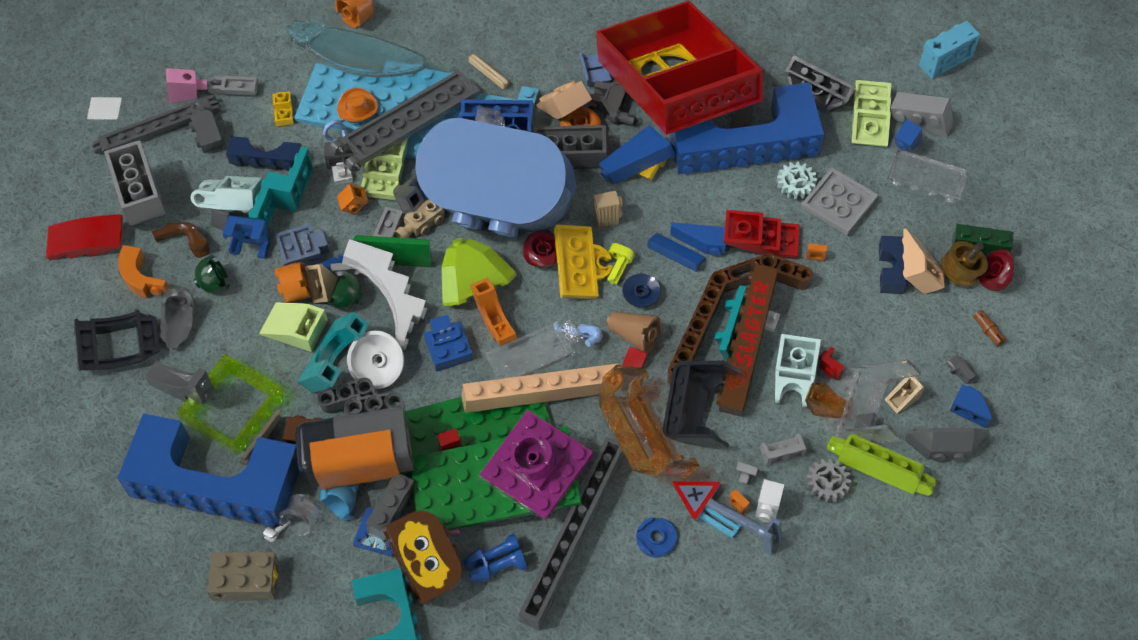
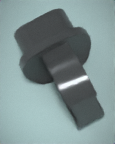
(959, 366)

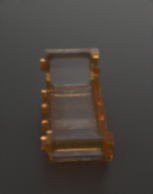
(635, 426)

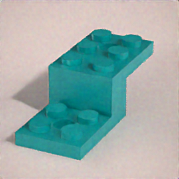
(283, 190)

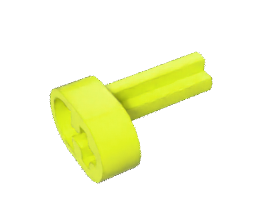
(624, 256)

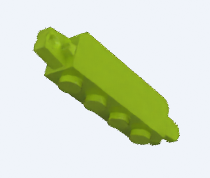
(882, 464)

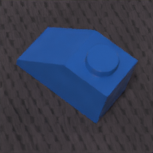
(908, 136)
(971, 406)

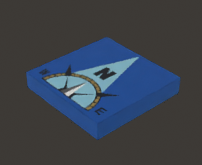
(368, 541)

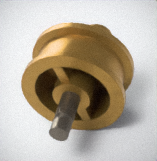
(964, 263)

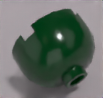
(211, 276)
(346, 292)

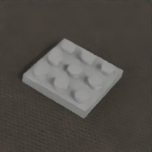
(839, 201)

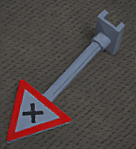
(699, 495)

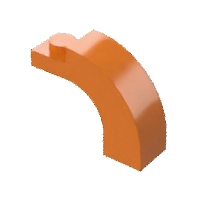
(129, 265)
(491, 312)

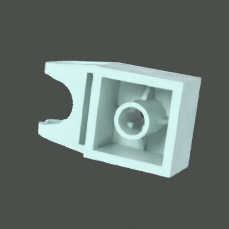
(228, 194)
(794, 373)

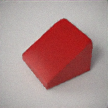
(635, 358)

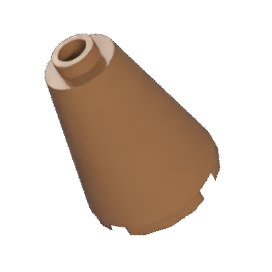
(636, 329)

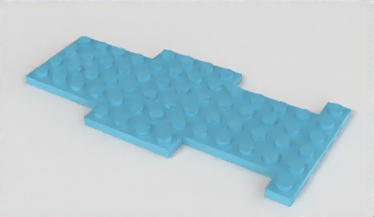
(328, 84)

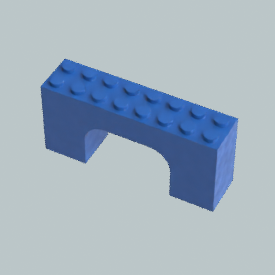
(791, 136)
(254, 494)

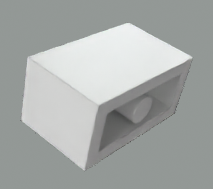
(769, 501)

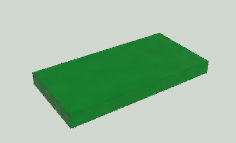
(405, 250)

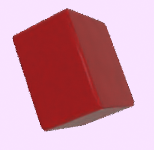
(449, 440)

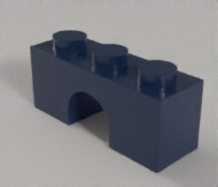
(892, 279)

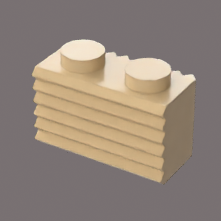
(607, 208)

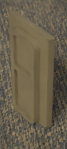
(264, 433)

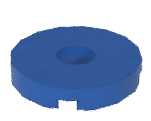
(653, 548)

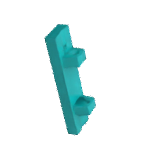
(725, 338)

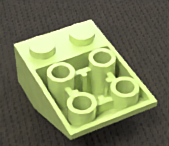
(295, 324)

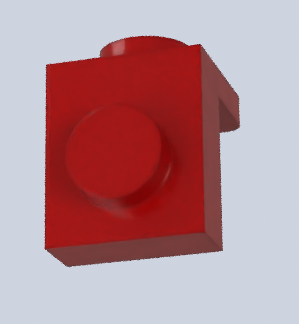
(829, 365)

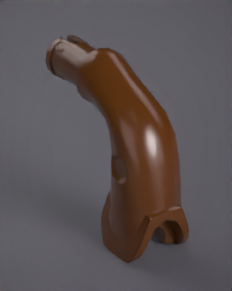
(197, 241)

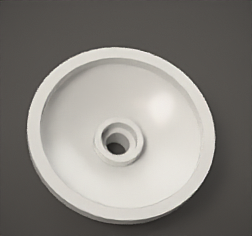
(363, 358)

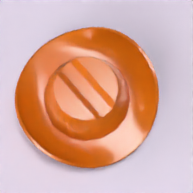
(356, 105)
(581, 117)

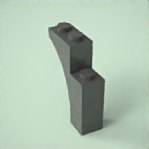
(181, 384)

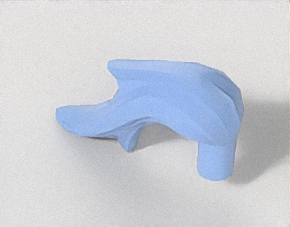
(593, 334)

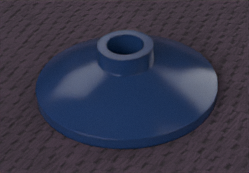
(641, 283)

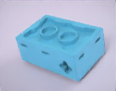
(949, 49)

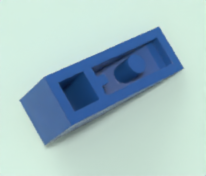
(701, 237)

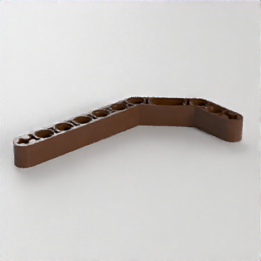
(800, 281)

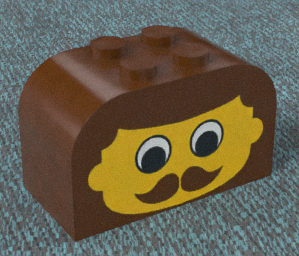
(424, 554)

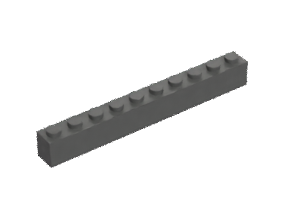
(571, 535)

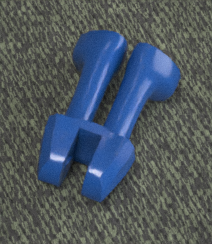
(486, 570)

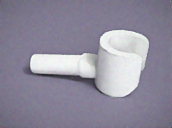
(271, 534)

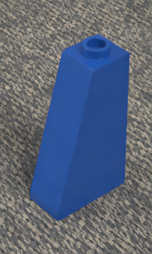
(636, 155)

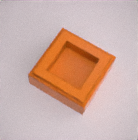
(816, 252)
(739, 502)

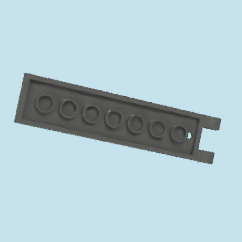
(404, 120)

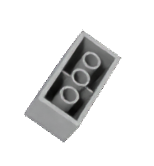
(135, 183)

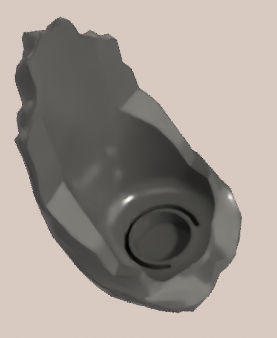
(176, 316)

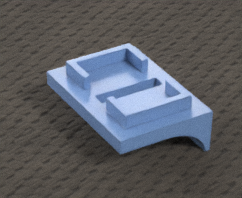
(591, 62)

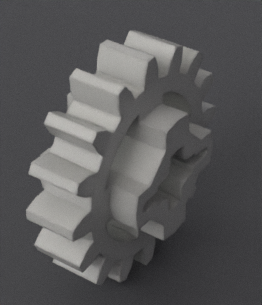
(822, 487)

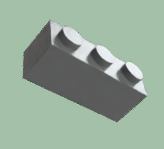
(390, 504)

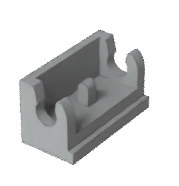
(783, 450)

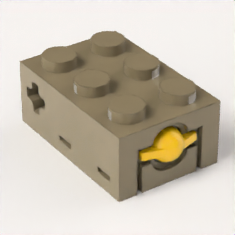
(243, 576)

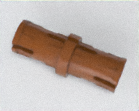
(989, 328)

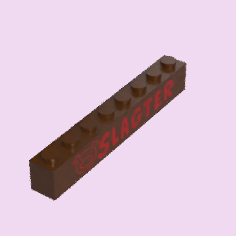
(748, 339)

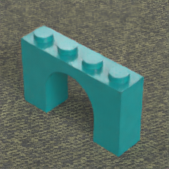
(320, 370)
(388, 587)

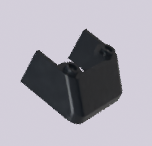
(688, 401)

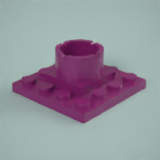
(536, 465)

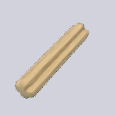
(488, 71)

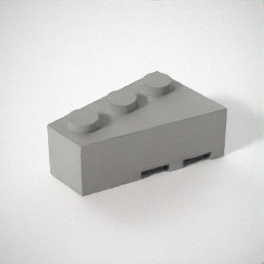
(928, 112)

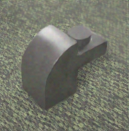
(409, 195)

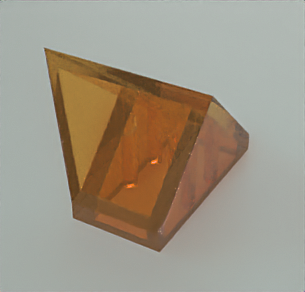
(824, 401)

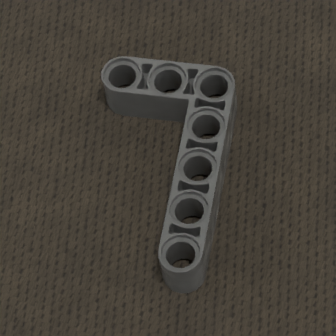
(336, 394)

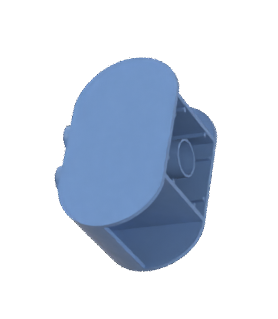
(495, 176)

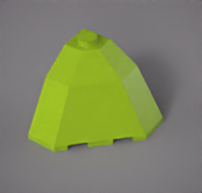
(467, 264)

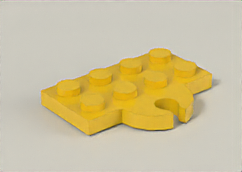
(579, 262)

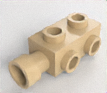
(421, 220)

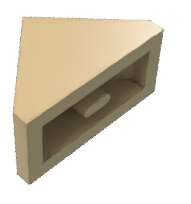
(321, 282)
(905, 394)

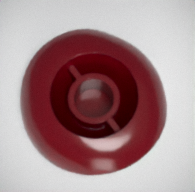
(540, 248)
(999, 270)

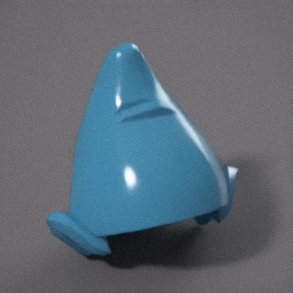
(341, 500)

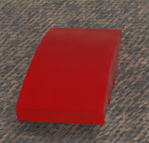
(761, 234)
(84, 236)

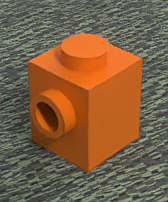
(352, 199)

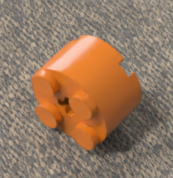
(355, 11)
(293, 282)

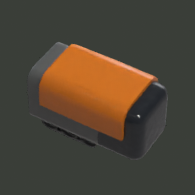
(358, 445)

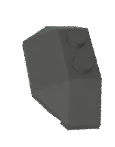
(826, 88)
(947, 443)

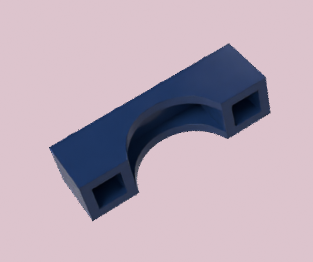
(242, 153)

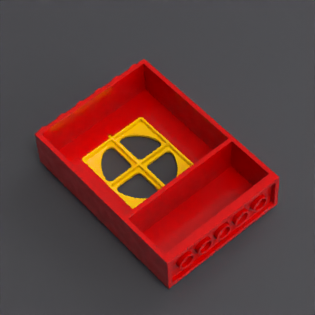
(706, 86)

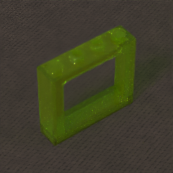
(226, 366)

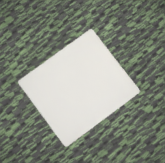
(104, 108)

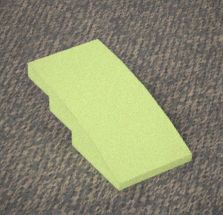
(871, 113)
(385, 172)

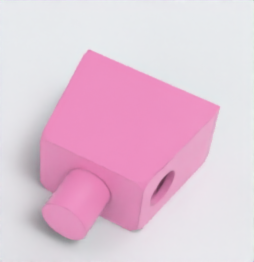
(183, 85)

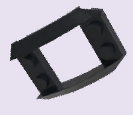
(86, 342)

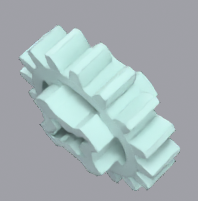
(796, 180)

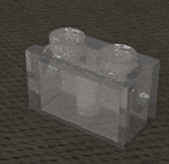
(489, 116)

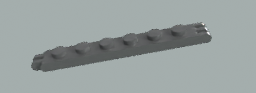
(152, 126)

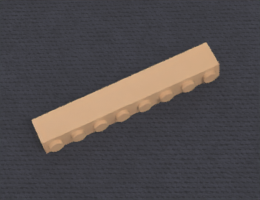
(533, 388)

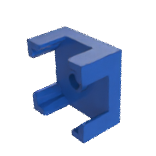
(247, 231)

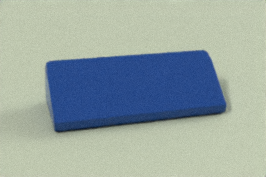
(675, 251)

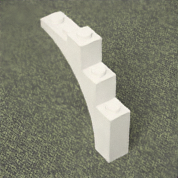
(378, 267)

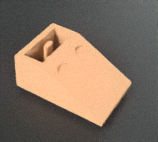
(564, 99)
(920, 265)

